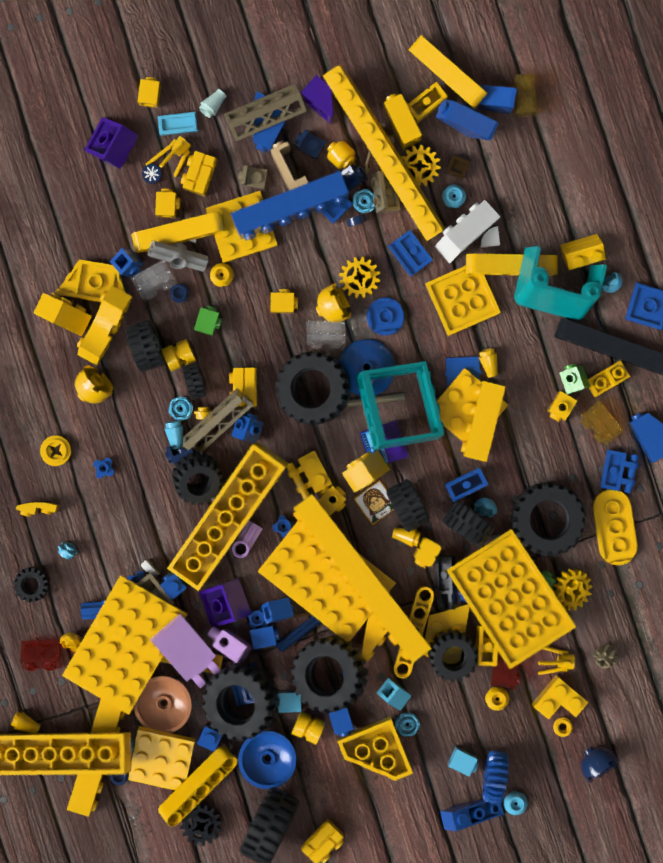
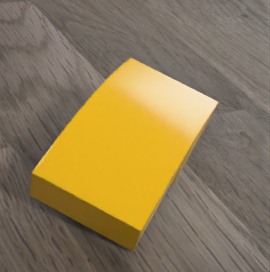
(608, 378)
(32, 508)

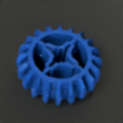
(495, 777)

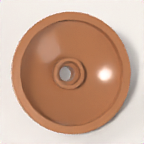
(162, 717)

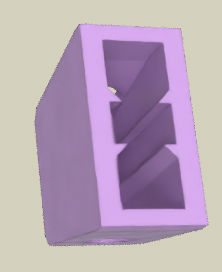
(237, 648)

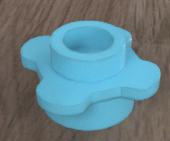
(67, 550)

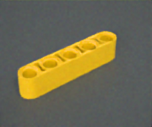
(447, 71)
(179, 231)
(506, 264)
(417, 622)
(197, 786)

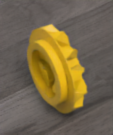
(46, 451)

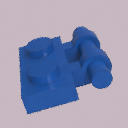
(613, 471)

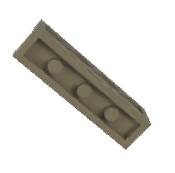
(248, 113)
(215, 418)

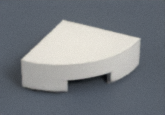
(490, 238)
(148, 566)

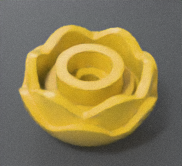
(226, 279)
(71, 641)
(491, 696)

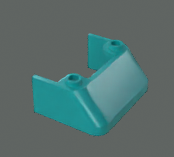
(534, 293)

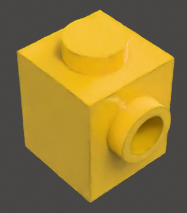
(149, 92)
(167, 203)
(283, 302)
(561, 406)

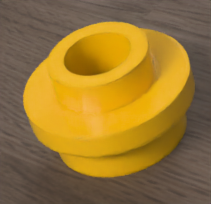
(202, 412)
(566, 731)

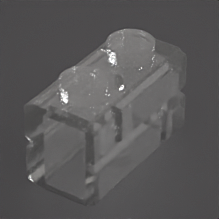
(153, 280)
(325, 333)

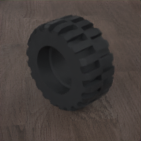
(287, 388)
(574, 519)
(305, 678)
(224, 717)
(269, 826)

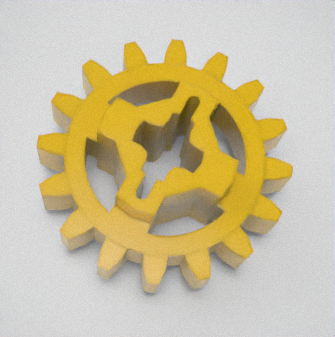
(421, 157)
(368, 276)
(572, 589)

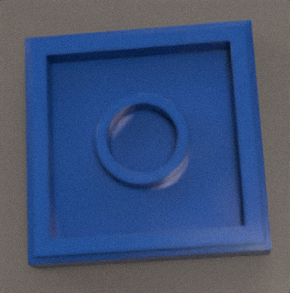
(646, 306)

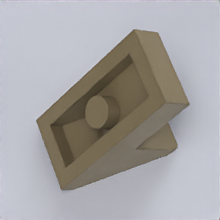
(152, 584)

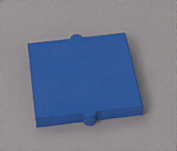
(456, 365)

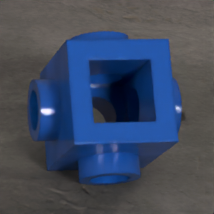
(248, 428)

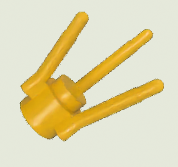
(178, 147)
(564, 662)

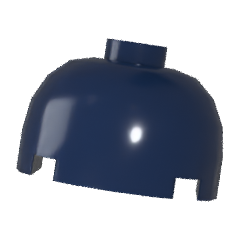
(597, 762)

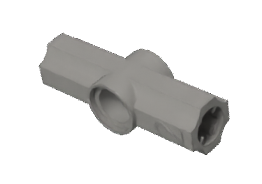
(178, 255)

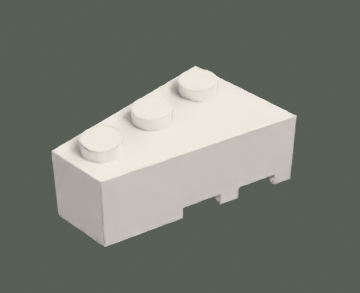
(467, 230)

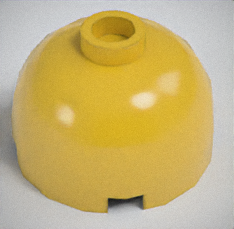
(333, 304)
(92, 386)

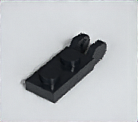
(444, 583)

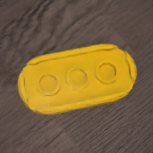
(615, 527)

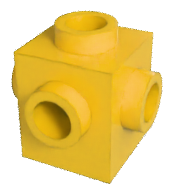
(331, 507)

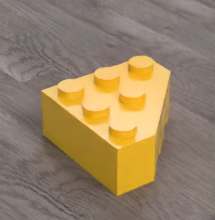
(377, 749)

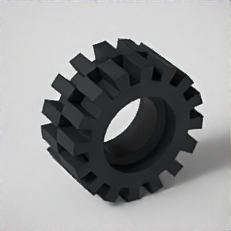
(194, 381)
(20, 588)

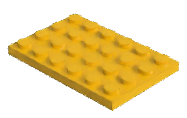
(313, 582)
(511, 599)
(117, 649)

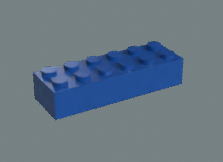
(290, 205)

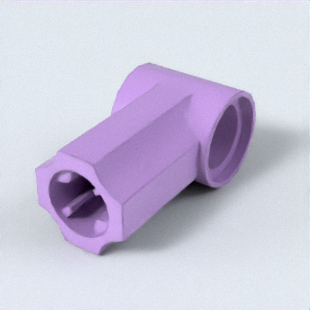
(247, 537)

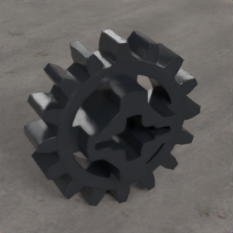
(205, 832)

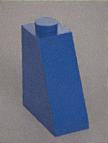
(497, 100)
(466, 120)
(268, 137)
(649, 434)

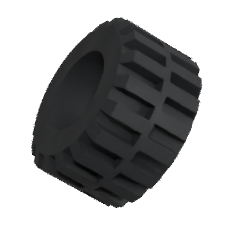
(144, 346)
(199, 492)
(407, 505)
(468, 524)
(459, 669)

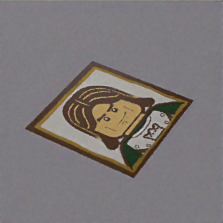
(374, 502)

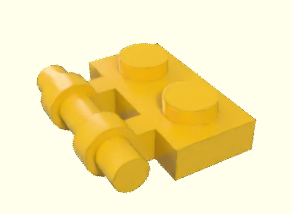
(314, 471)

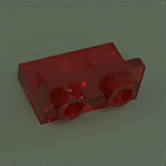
(40, 655)
(503, 676)

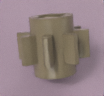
(605, 656)

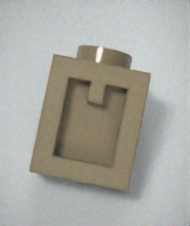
(253, 177)

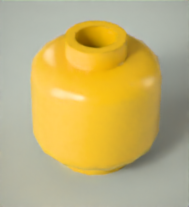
(340, 154)

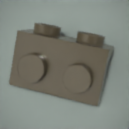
(385, 196)

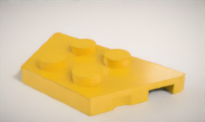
(90, 280)
(443, 621)

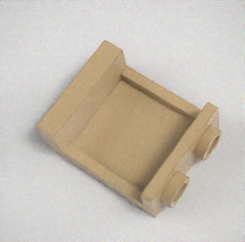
(278, 150)

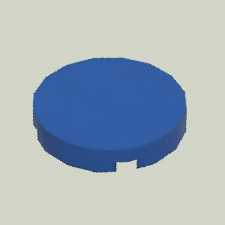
(385, 316)

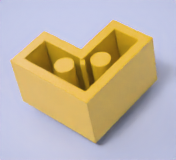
(60, 312)
(365, 470)
(558, 694)

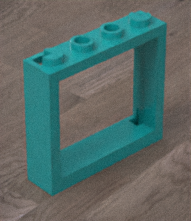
(371, 410)

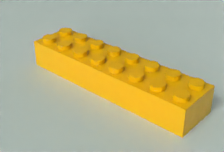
(227, 515)
(65, 753)

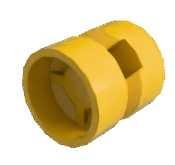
(178, 355)
(308, 727)

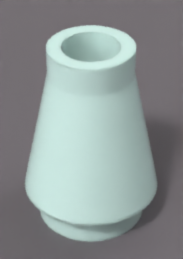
(212, 104)

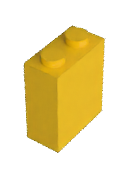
(401, 121)

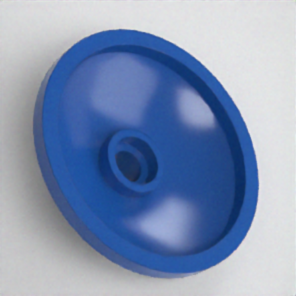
(371, 353)
(263, 772)

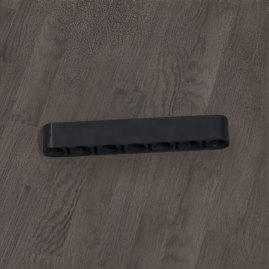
(610, 346)

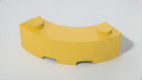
(105, 323)

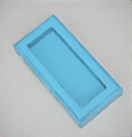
(177, 123)

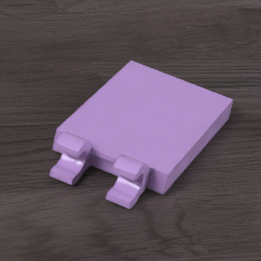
(185, 650)

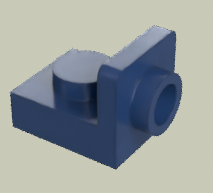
(309, 144)
(353, 176)
(171, 457)

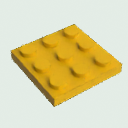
(229, 241)
(462, 300)
(457, 403)
(161, 758)

